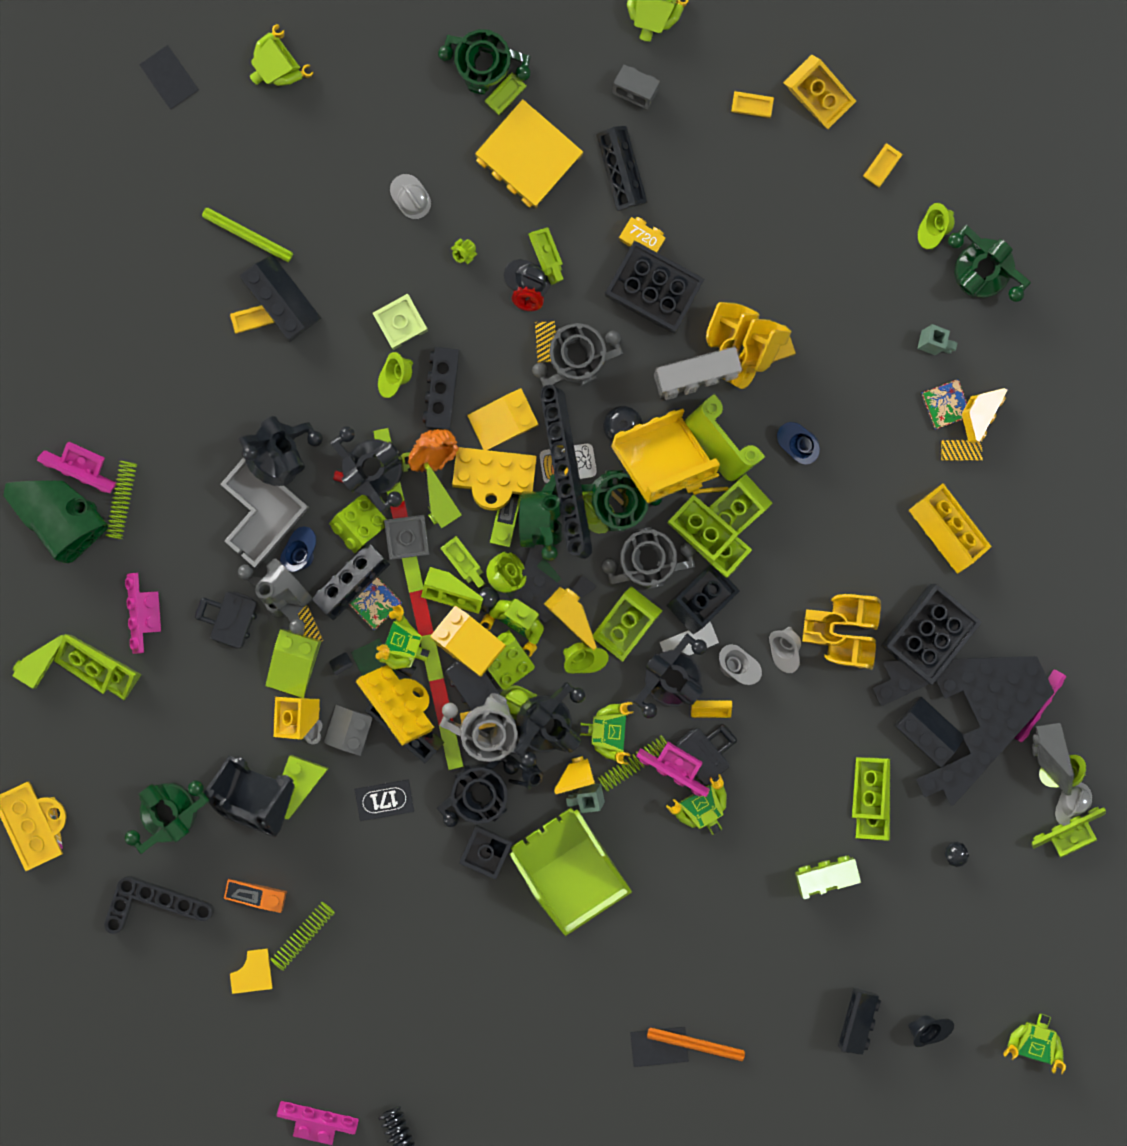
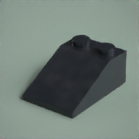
(703, 599)

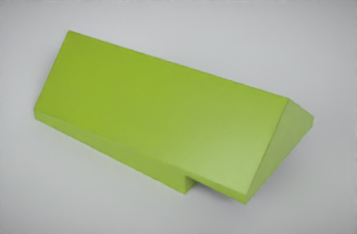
(710, 536)
(96, 667)
(872, 798)

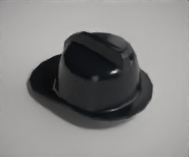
(525, 273)
(929, 1030)

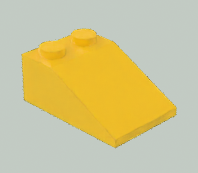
(819, 91)
(503, 419)
(566, 607)
(467, 641)

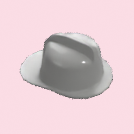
(410, 196)
(785, 649)
(739, 665)
(1073, 805)

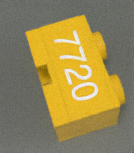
(638, 231)

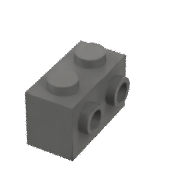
(635, 86)

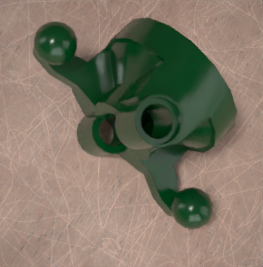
(469, 50)
(999, 253)
(634, 503)
(539, 519)
(182, 806)

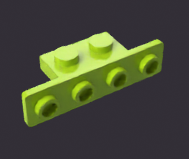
(1072, 836)

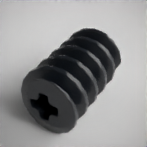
(395, 1127)

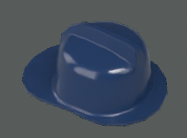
(798, 442)
(299, 550)

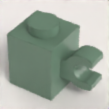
(935, 340)
(589, 798)

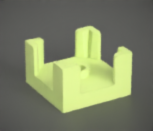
(400, 321)

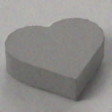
(314, 735)

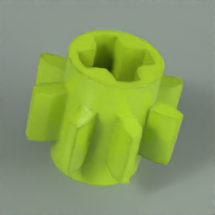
(464, 251)

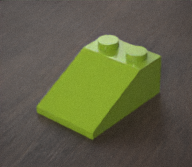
(741, 504)
(626, 623)
(292, 662)

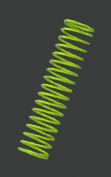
(122, 502)
(637, 766)
(281, 967)

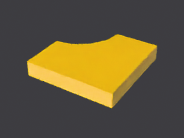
(254, 974)

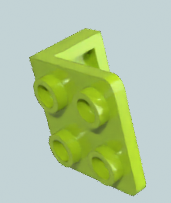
(358, 523)
(511, 663)

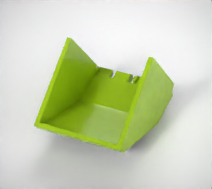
(569, 871)

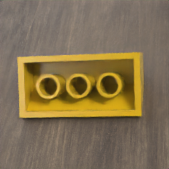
(950, 528)

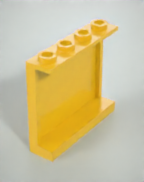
(528, 154)
(663, 456)

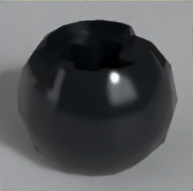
(490, 598)
(956, 854)

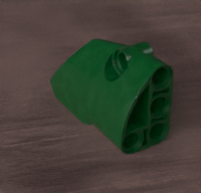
(56, 516)

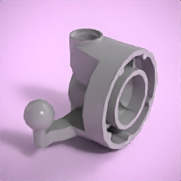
(477, 742)

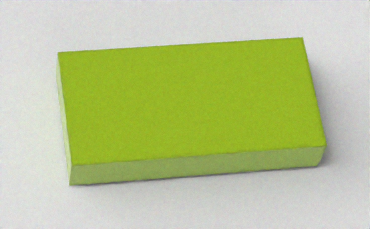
(505, 94)

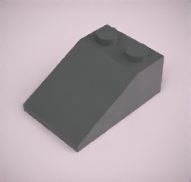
(1053, 755)

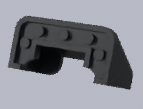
(250, 796)

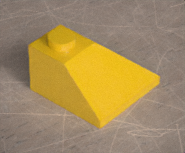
(295, 716)
(575, 775)

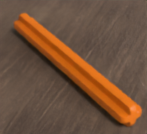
(696, 1044)

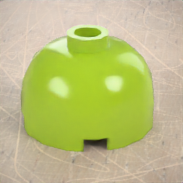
(505, 573)

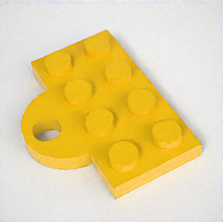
(493, 474)
(397, 703)
(31, 825)

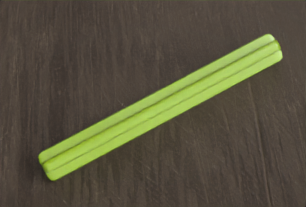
(247, 234)

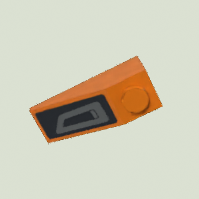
(255, 895)

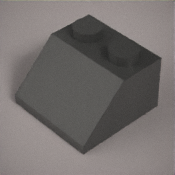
(348, 730)

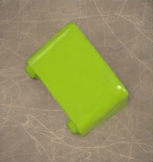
(717, 444)

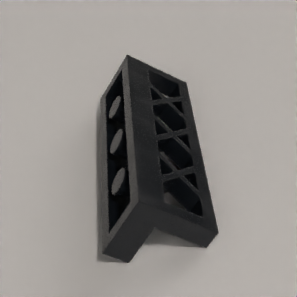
(625, 166)

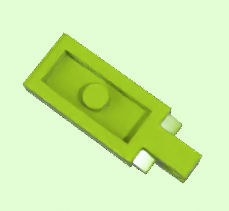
(547, 254)
(463, 561)

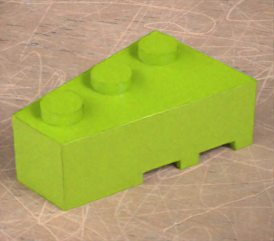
(305, 777)

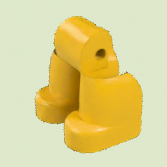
(761, 338)
(849, 611)

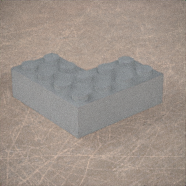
(691, 373)
(271, 514)

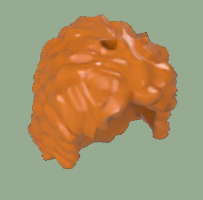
(433, 447)

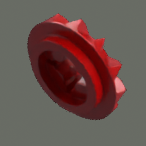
(534, 303)

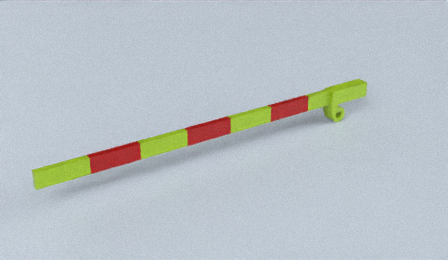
(425, 628)

